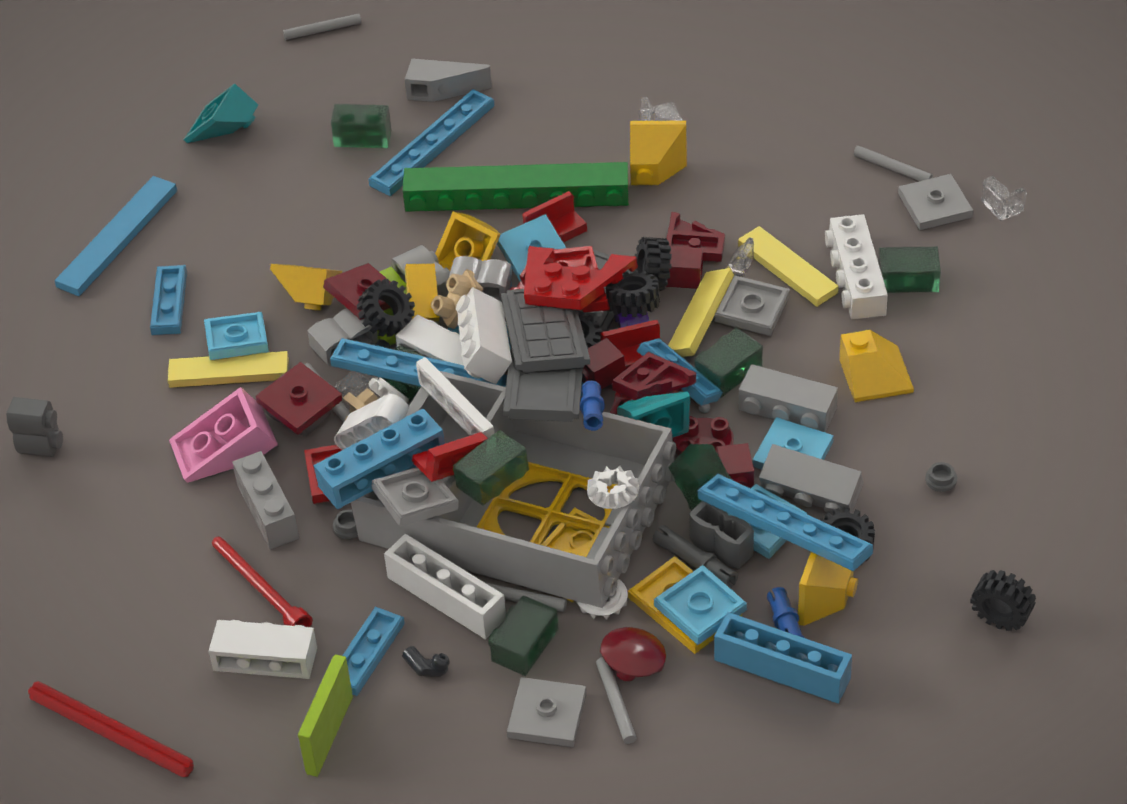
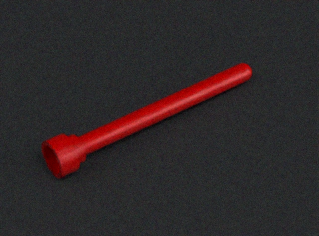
(291, 615)

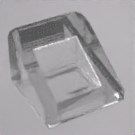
(742, 258)

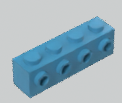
(387, 452)
(782, 657)

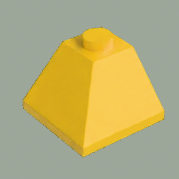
(656, 150)
(466, 237)
(305, 284)
(873, 366)
(823, 589)

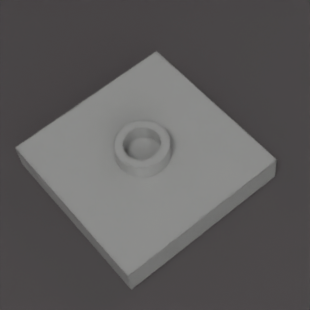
(935, 201)
(752, 305)
(413, 497)
(546, 712)

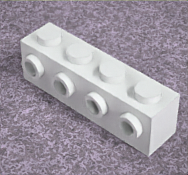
(856, 267)
(483, 336)
(445, 586)

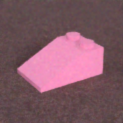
(222, 435)

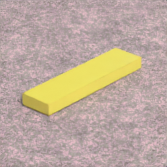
(790, 267)
(700, 312)
(239, 369)

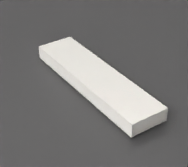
(452, 400)

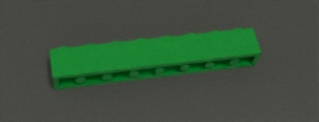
(514, 186)

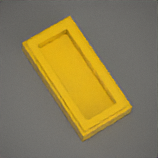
(423, 288)

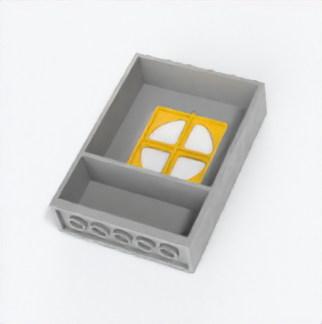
(554, 453)

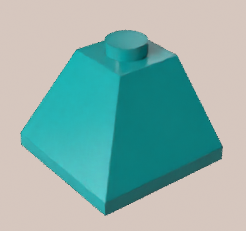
(223, 115)
(663, 410)

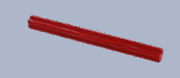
(111, 729)

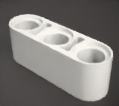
(370, 420)

